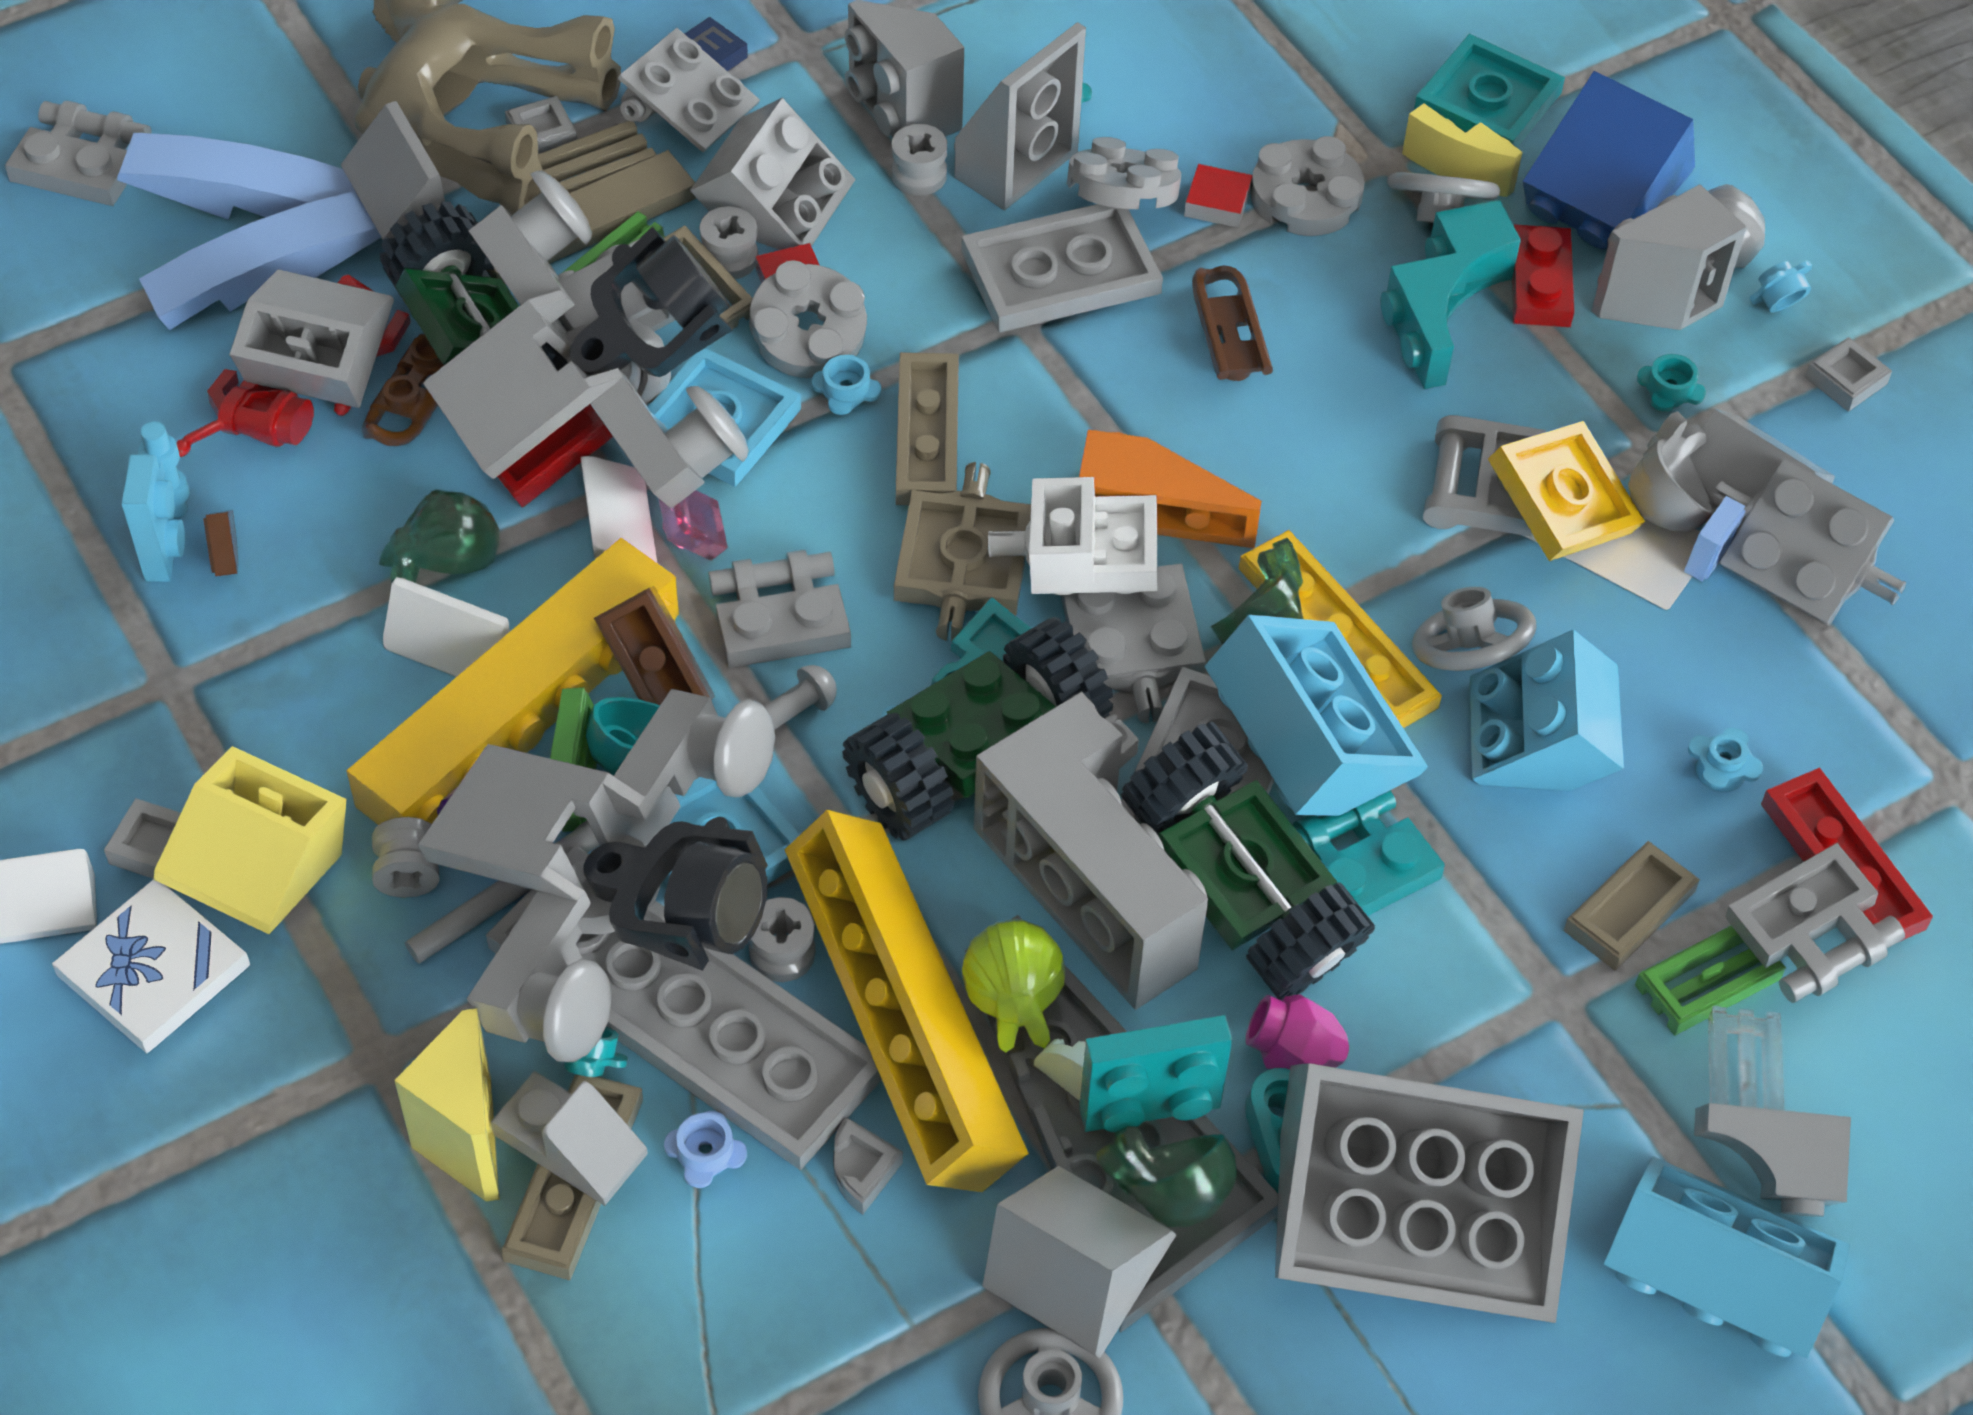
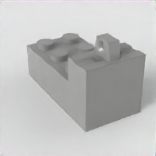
(1062, 830)

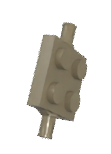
(947, 553)

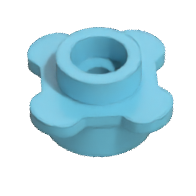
(1782, 286)
(846, 383)
(1719, 772)

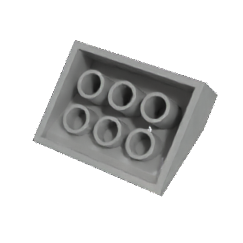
(1425, 1191)

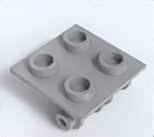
(685, 90)

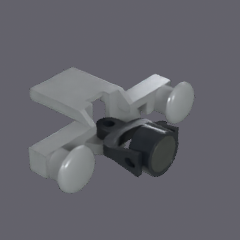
(511, 397)
(505, 829)

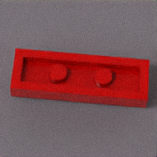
(1816, 817)

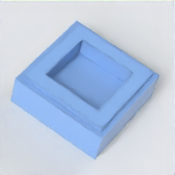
(1715, 539)

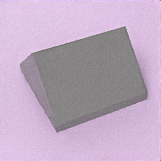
(392, 171)
(1743, 456)
(1072, 1257)

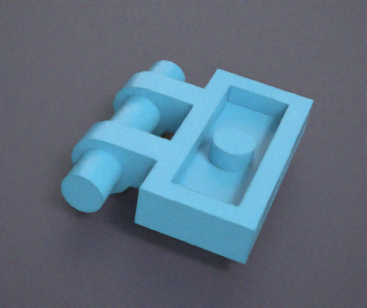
(152, 500)

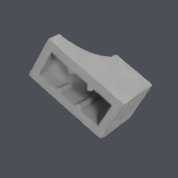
(1793, 1153)

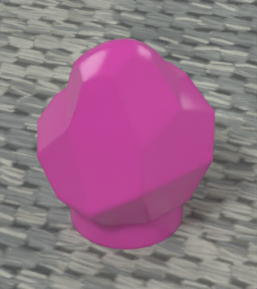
(1296, 1033)

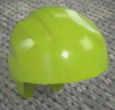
(1014, 976)

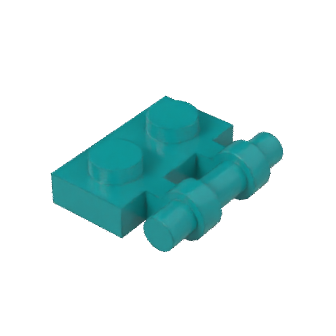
(1385, 861)

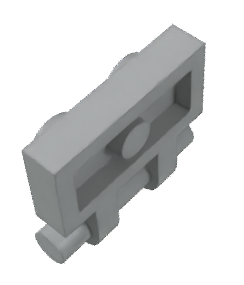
(73, 165)
(782, 623)
(1806, 904)

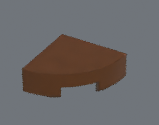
(222, 542)

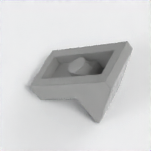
(571, 1135)

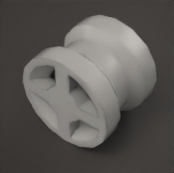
(919, 159)
(731, 239)
(401, 864)
(783, 955)

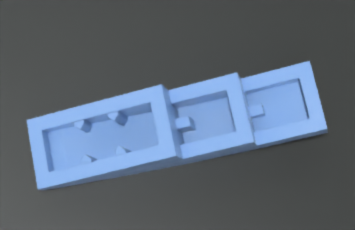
(227, 174)
(238, 263)

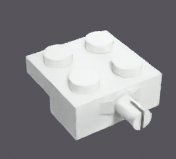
(1084, 540)

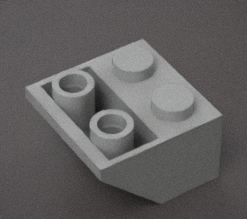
(904, 67)
(777, 175)
(1670, 262)
(311, 337)

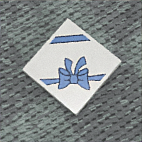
(151, 965)

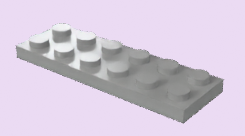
(728, 1037)

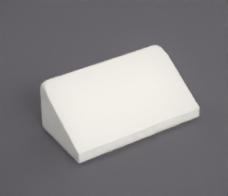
(617, 506)
(438, 628)
(46, 895)

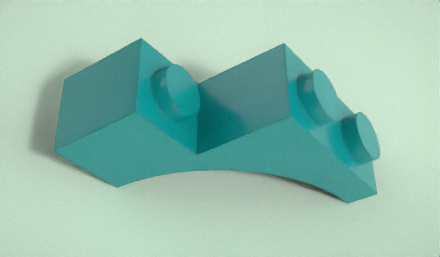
(1464, 255)

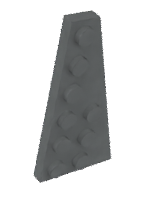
(1061, 1132)

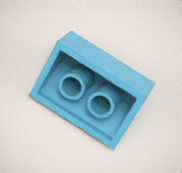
(1312, 714)
(1728, 1259)

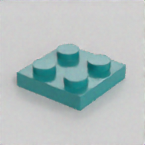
(1491, 88)
(1154, 1074)

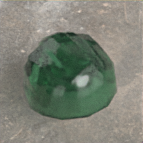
(443, 535)
(1276, 595)
(1174, 1181)

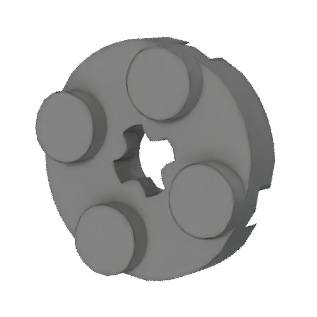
(1312, 162)
(1123, 176)
(810, 289)

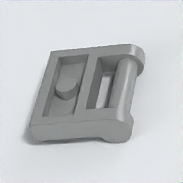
(1492, 505)

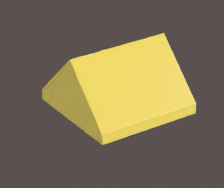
(451, 1106)

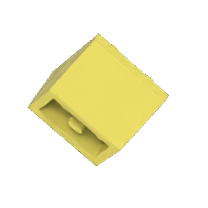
(252, 840)

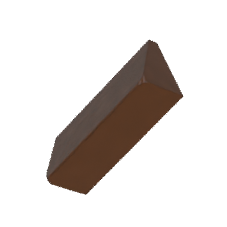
(651, 648)

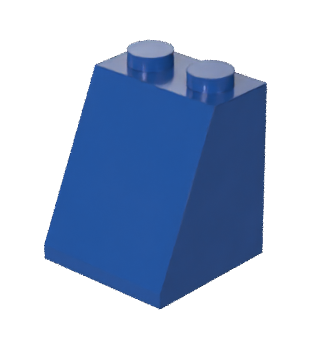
(1609, 160)

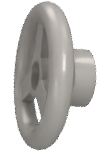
(1441, 192)
(1470, 623)
(1044, 1368)

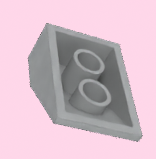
(1025, 124)

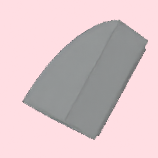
(862, 1164)

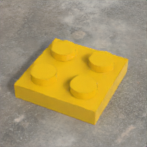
(1566, 490)

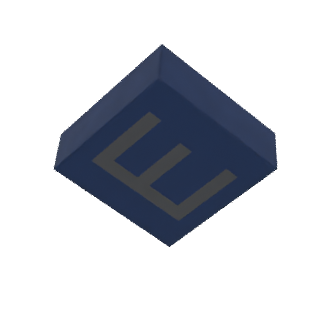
(719, 43)

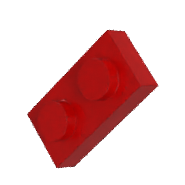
(1543, 277)

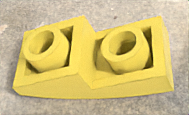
(1451, 152)

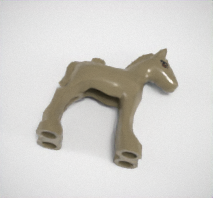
(450, 50)

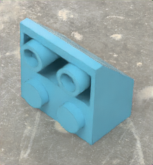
(1547, 717)

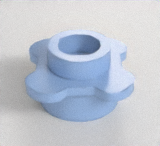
(699, 1130)

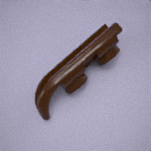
(1223, 316)
(405, 396)

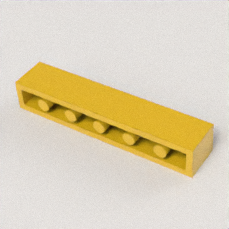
(507, 692)
(905, 1003)

